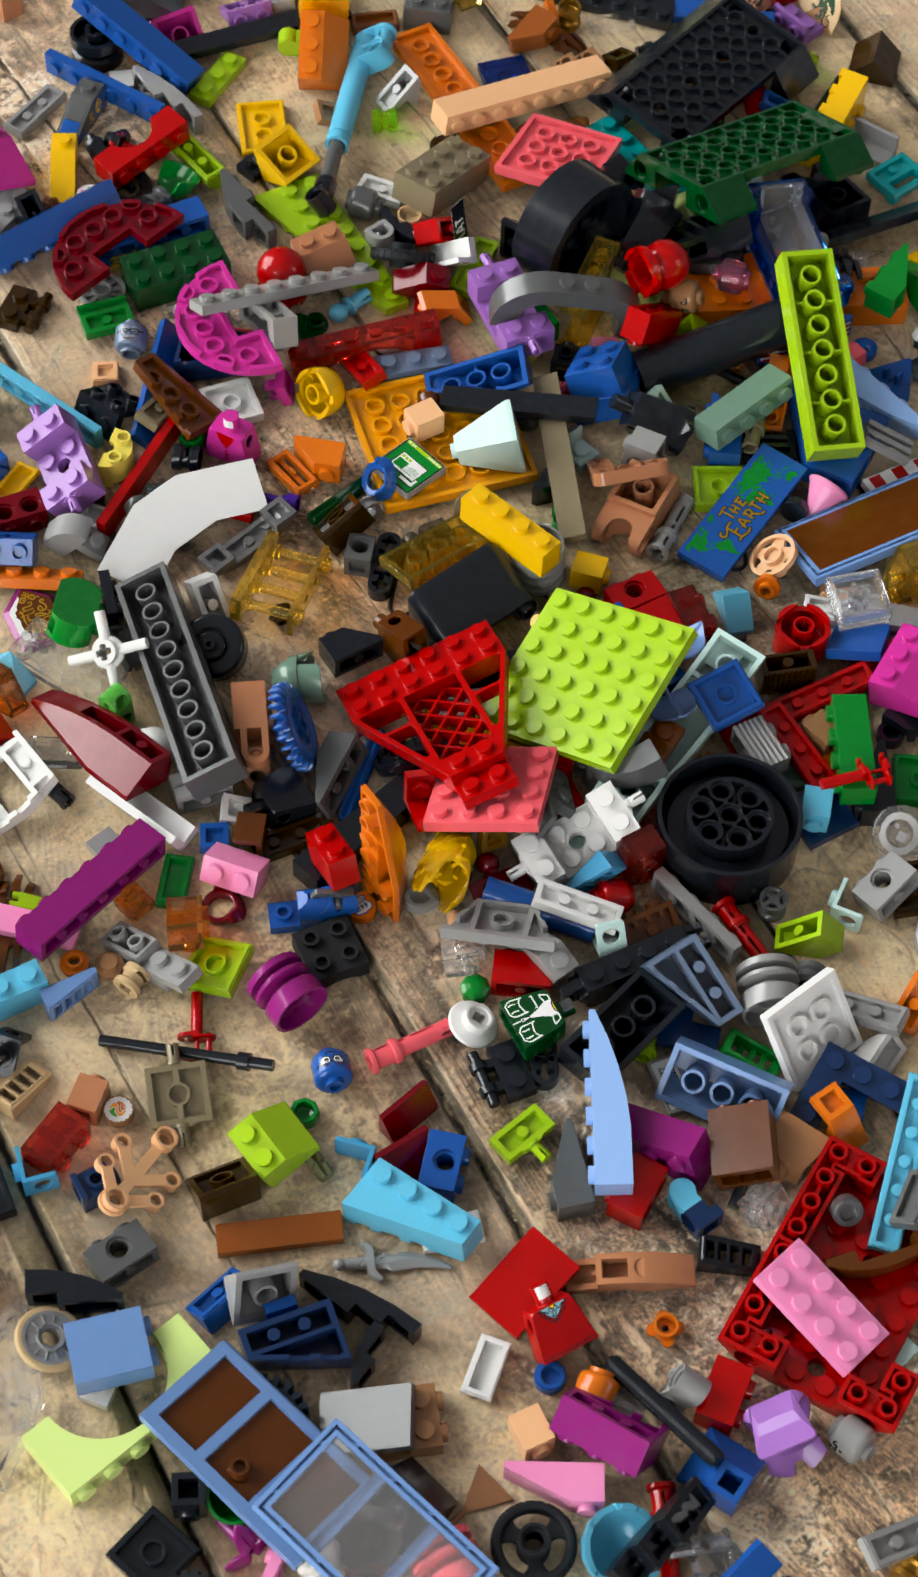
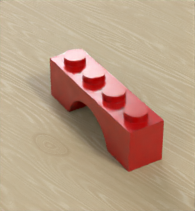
(125, 163)

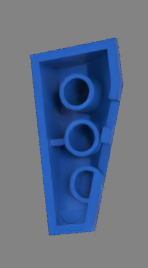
(498, 370)

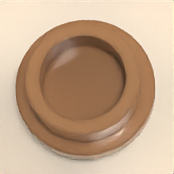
(109, 965)

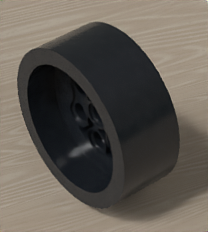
(568, 215)
(715, 865)

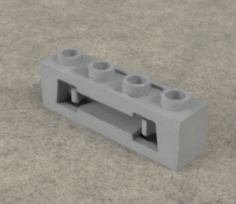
(276, 321)

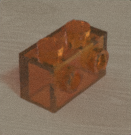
(186, 923)

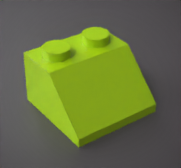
(274, 1142)

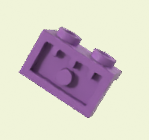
(245, 11)
(797, 22)

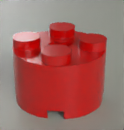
(802, 629)

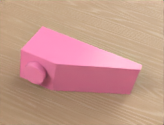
(569, 1485)

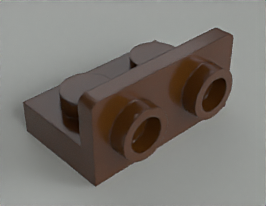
(652, 921)

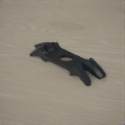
(846, 263)

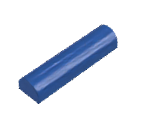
(504, 891)

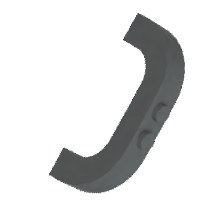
(562, 290)
(639, 768)

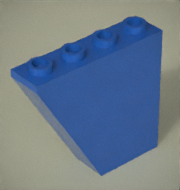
(842, 472)

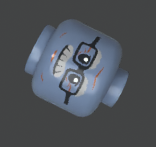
(131, 339)

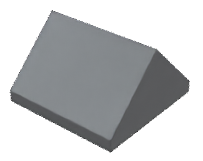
(253, 1288)

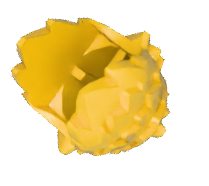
(447, 866)

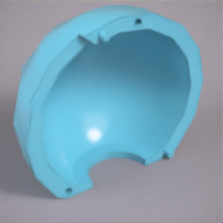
(608, 1535)

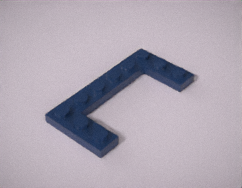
(855, 1073)

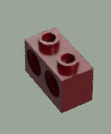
(23, 512)

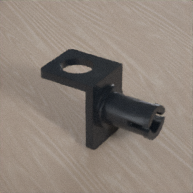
(10, 1049)

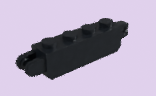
(604, 976)

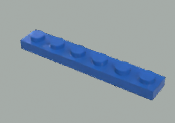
(115, 91)

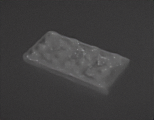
(50, 664)

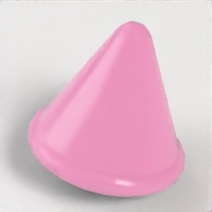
(823, 494)

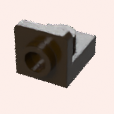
(618, 58)

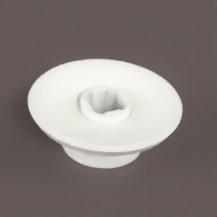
(473, 1033)

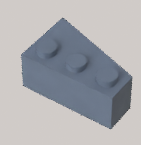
(695, 980)

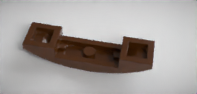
(849, 1267)

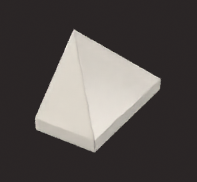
(882, 1051)

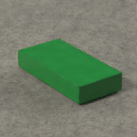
(175, 878)

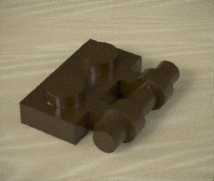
(17, 306)

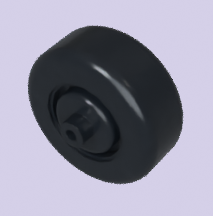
(222, 644)

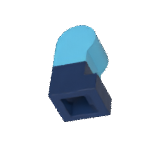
(692, 1209)

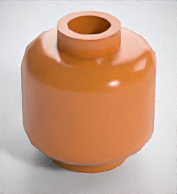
(598, 1382)

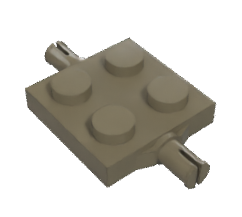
(178, 1094)

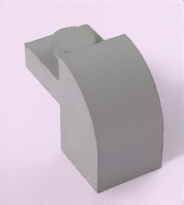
(74, 532)

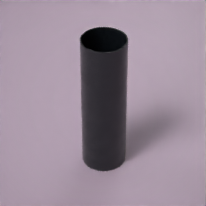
(712, 348)

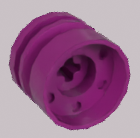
(287, 991)

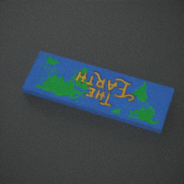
(742, 512)

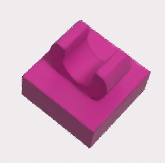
(281, 388)

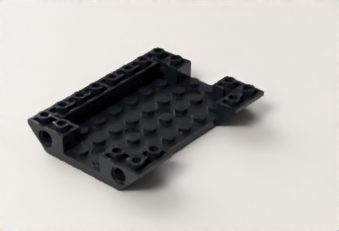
(690, 56)

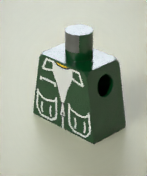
(535, 1021)

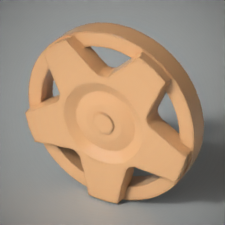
(776, 558)

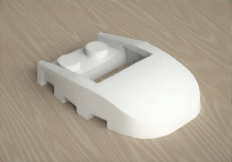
(31, 772)

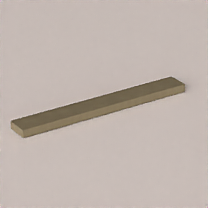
(561, 468)

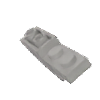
(164, 967)

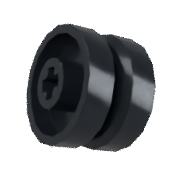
(94, 47)

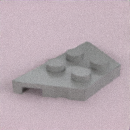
(500, 924)

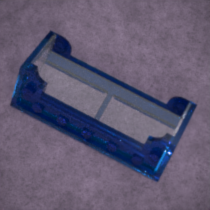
(786, 225)

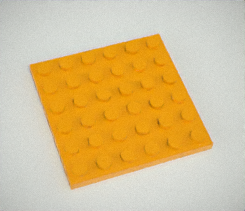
(379, 428)

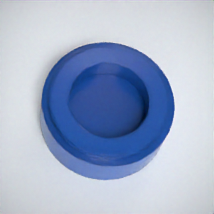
(550, 1378)

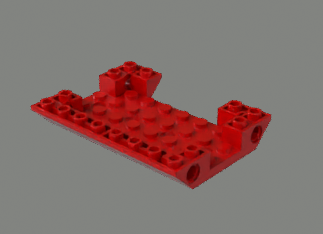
(778, 1352)

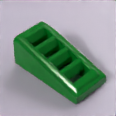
(754, 1048)

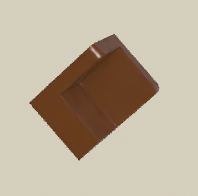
(251, 830)

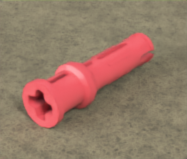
(396, 1050)

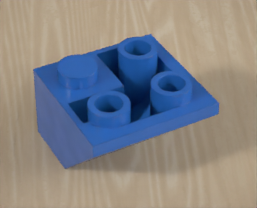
(731, 1478)

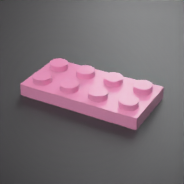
(821, 1307)

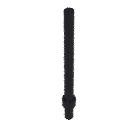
(243, 1060)

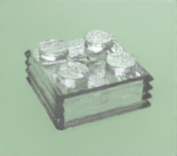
(872, 603)

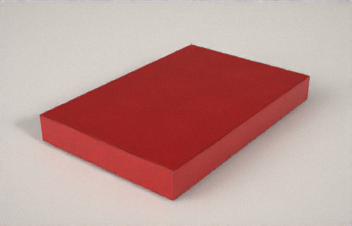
(506, 1288)

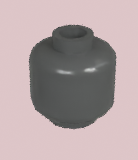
(362, 203)

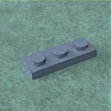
(414, 362)

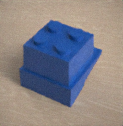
(601, 373)

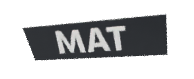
(459, 220)

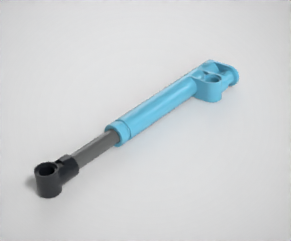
(369, 55)

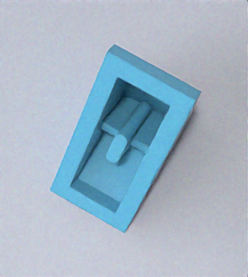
(735, 610)

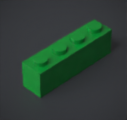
(850, 740)

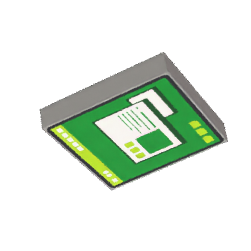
(413, 467)

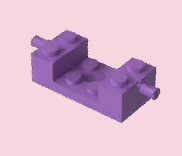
(531, 328)
(54, 442)

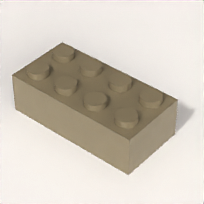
(441, 176)

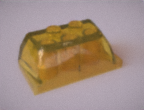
(431, 552)

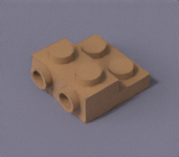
(429, 1431)

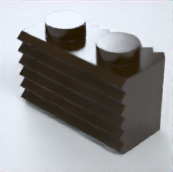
(786, 671)

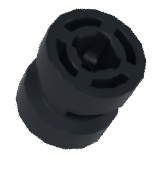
(186, 457)

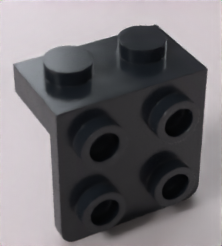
(106, 406)

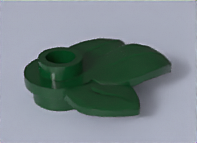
(311, 325)

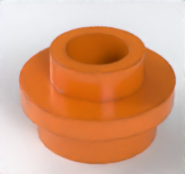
(767, 586)
(74, 955)

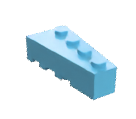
(406, 1208)

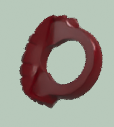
(237, 912)

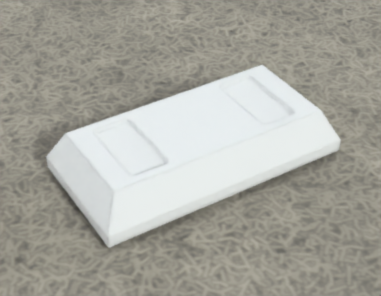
(485, 1367)

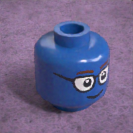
(331, 1070)

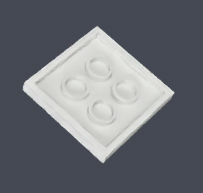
(806, 1023)

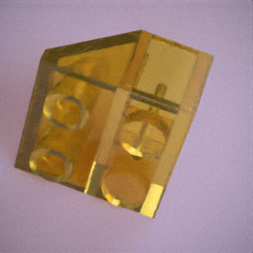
(902, 574)

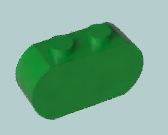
(73, 611)

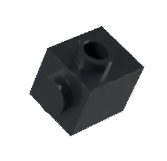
(188, 1497)

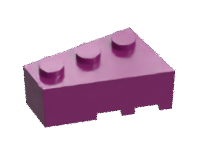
(672, 1143)
(608, 1433)

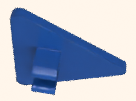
(896, 377)

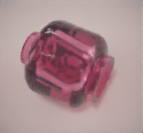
(732, 276)

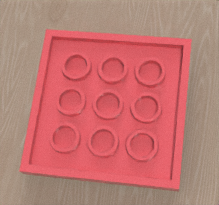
(550, 143)
(512, 811)

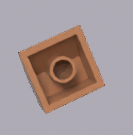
(324, 248)

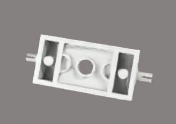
(600, 821)

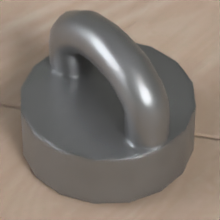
(846, 1210)

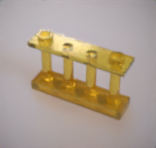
(597, 263)
(262, 566)

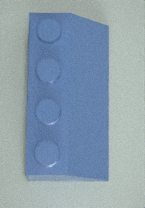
(715, 1080)

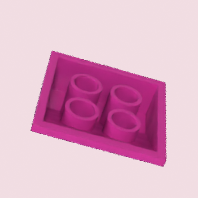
(896, 676)

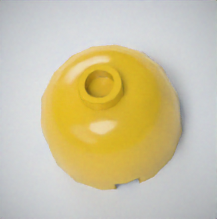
(320, 392)

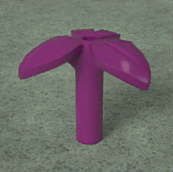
(245, 1543)

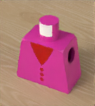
(232, 438)

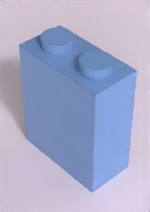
(110, 1350)

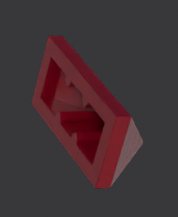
(407, 1152)

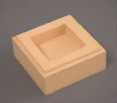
(105, 372)

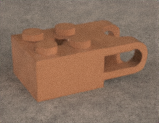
(637, 510)
(253, 726)

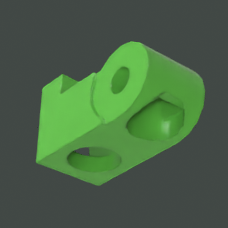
(119, 701)

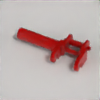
(861, 774)
(196, 1034)

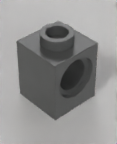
(359, 554)

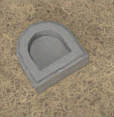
(421, 901)

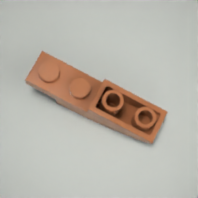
(634, 1271)

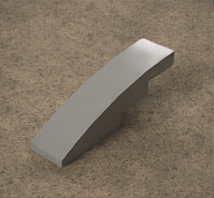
(163, 91)

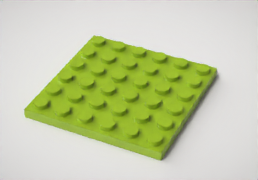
(590, 677)

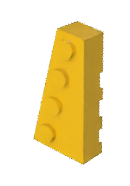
(844, 102)

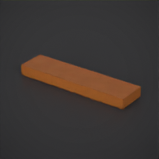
(279, 1233)

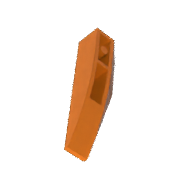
(382, 855)

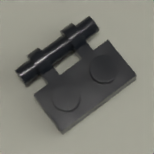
(509, 1069)

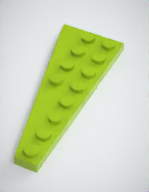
(296, 216)

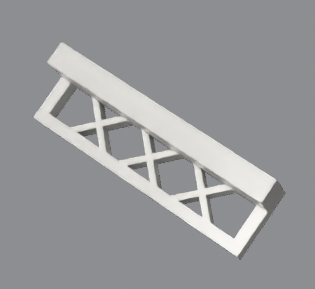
(171, 825)

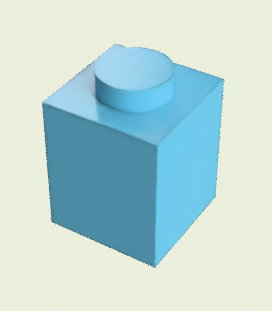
(816, 808)

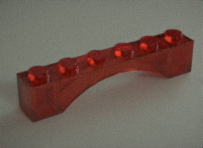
(403, 332)

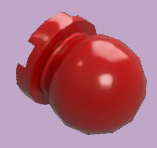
(280, 264)
(657, 267)

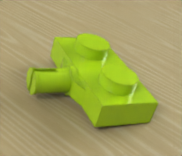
(524, 1136)

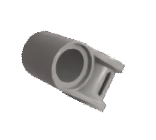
(685, 1387)

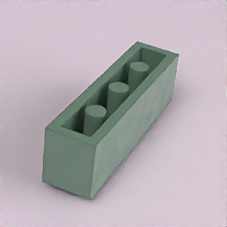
(743, 406)

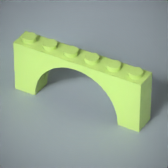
(83, 1463)

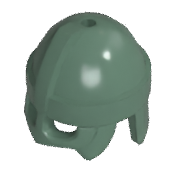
(303, 675)

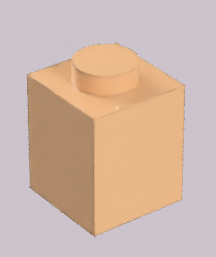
(423, 420)
(531, 1433)

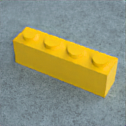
(510, 530)

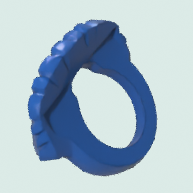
(387, 489)

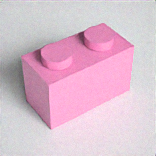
(234, 869)

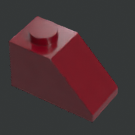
(422, 276)

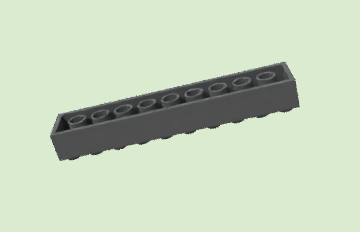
(181, 683)

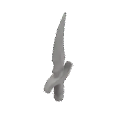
(392, 1262)

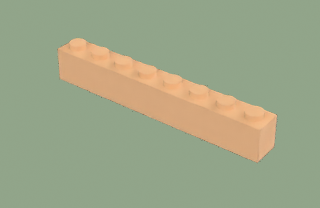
(519, 95)

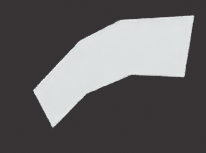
(179, 513)

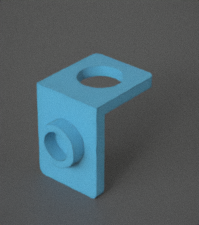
(356, 1149)
(29, 1183)

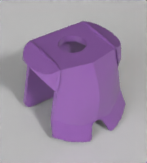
(784, 1433)

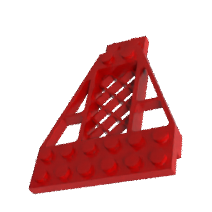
(426, 682)

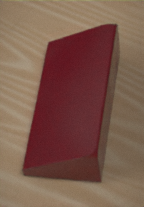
(407, 1112)

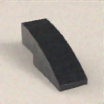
(71, 1292)

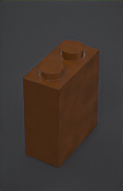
(743, 1144)

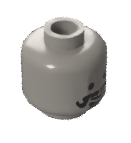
(852, 1438)

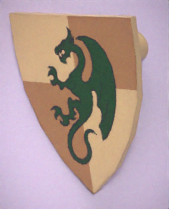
(824, 12)

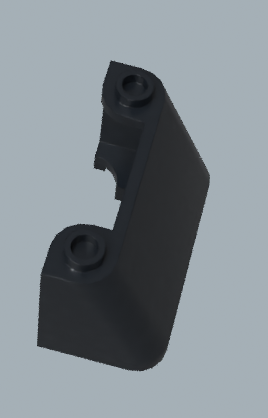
(469, 592)

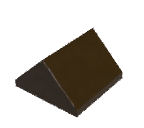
(876, 59)
(340, 521)
(224, 1188)

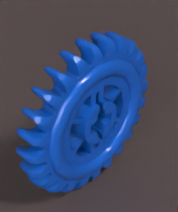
(294, 726)

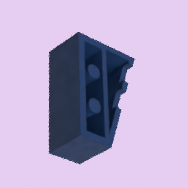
(297, 1340)

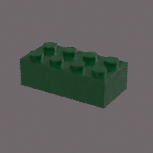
(161, 271)

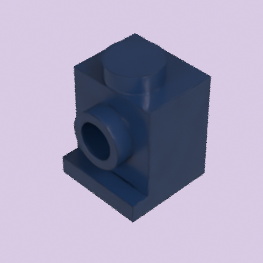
(86, 1189)

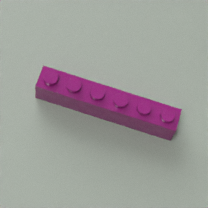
(89, 889)

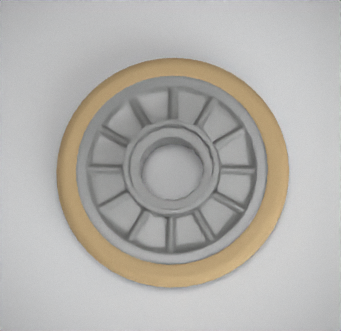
(30, 1344)

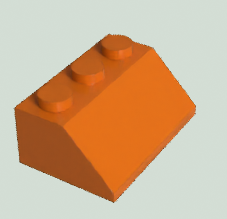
(322, 50)

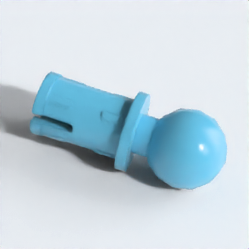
(339, 311)

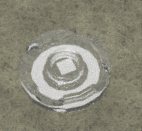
(896, 831)

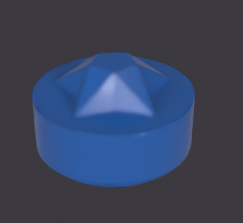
(869, 345)

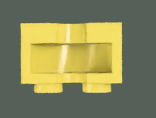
(118, 462)

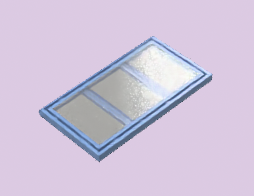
(361, 1518)

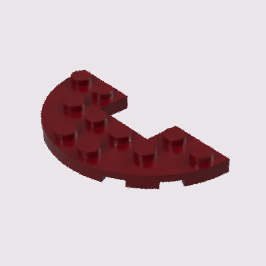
(98, 231)

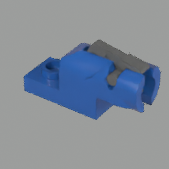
(311, 908)

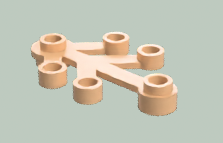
(135, 1176)

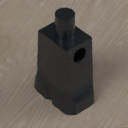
(646, 223)
(657, 415)

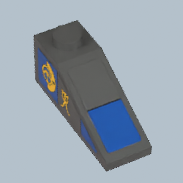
(83, 108)

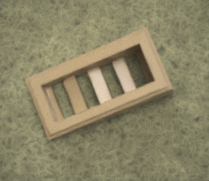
(21, 1101)

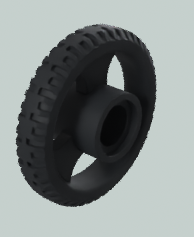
(402, 254)
(557, 1528)

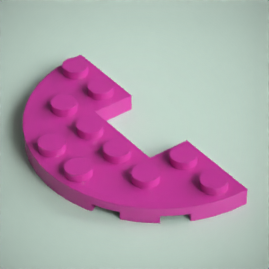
(212, 336)

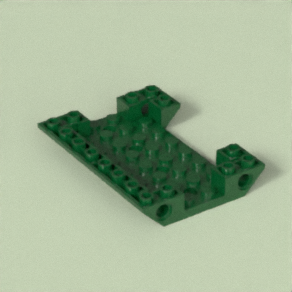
(724, 158)

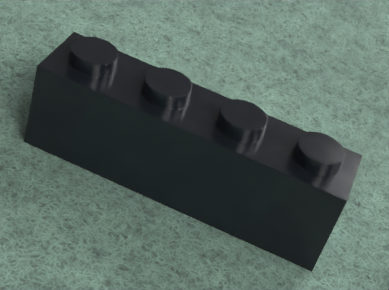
(630, 1020)

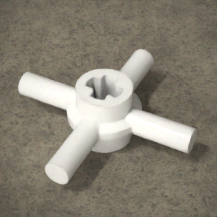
(105, 643)

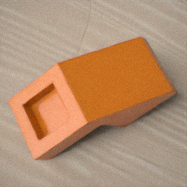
(445, 304)
(839, 1115)

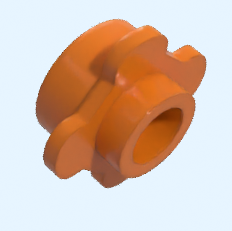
(666, 1319)

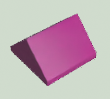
(178, 24)

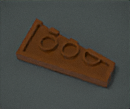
(179, 399)

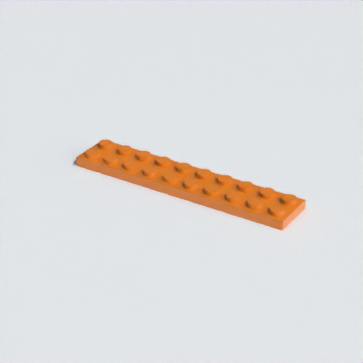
(445, 75)

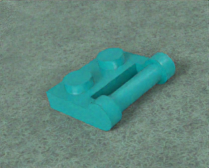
(890, 174)

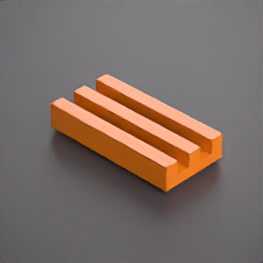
(288, 475)

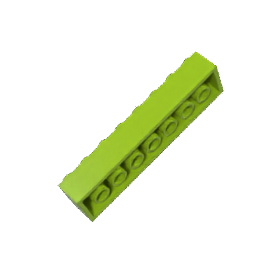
(819, 355)

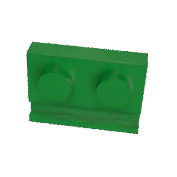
(103, 316)

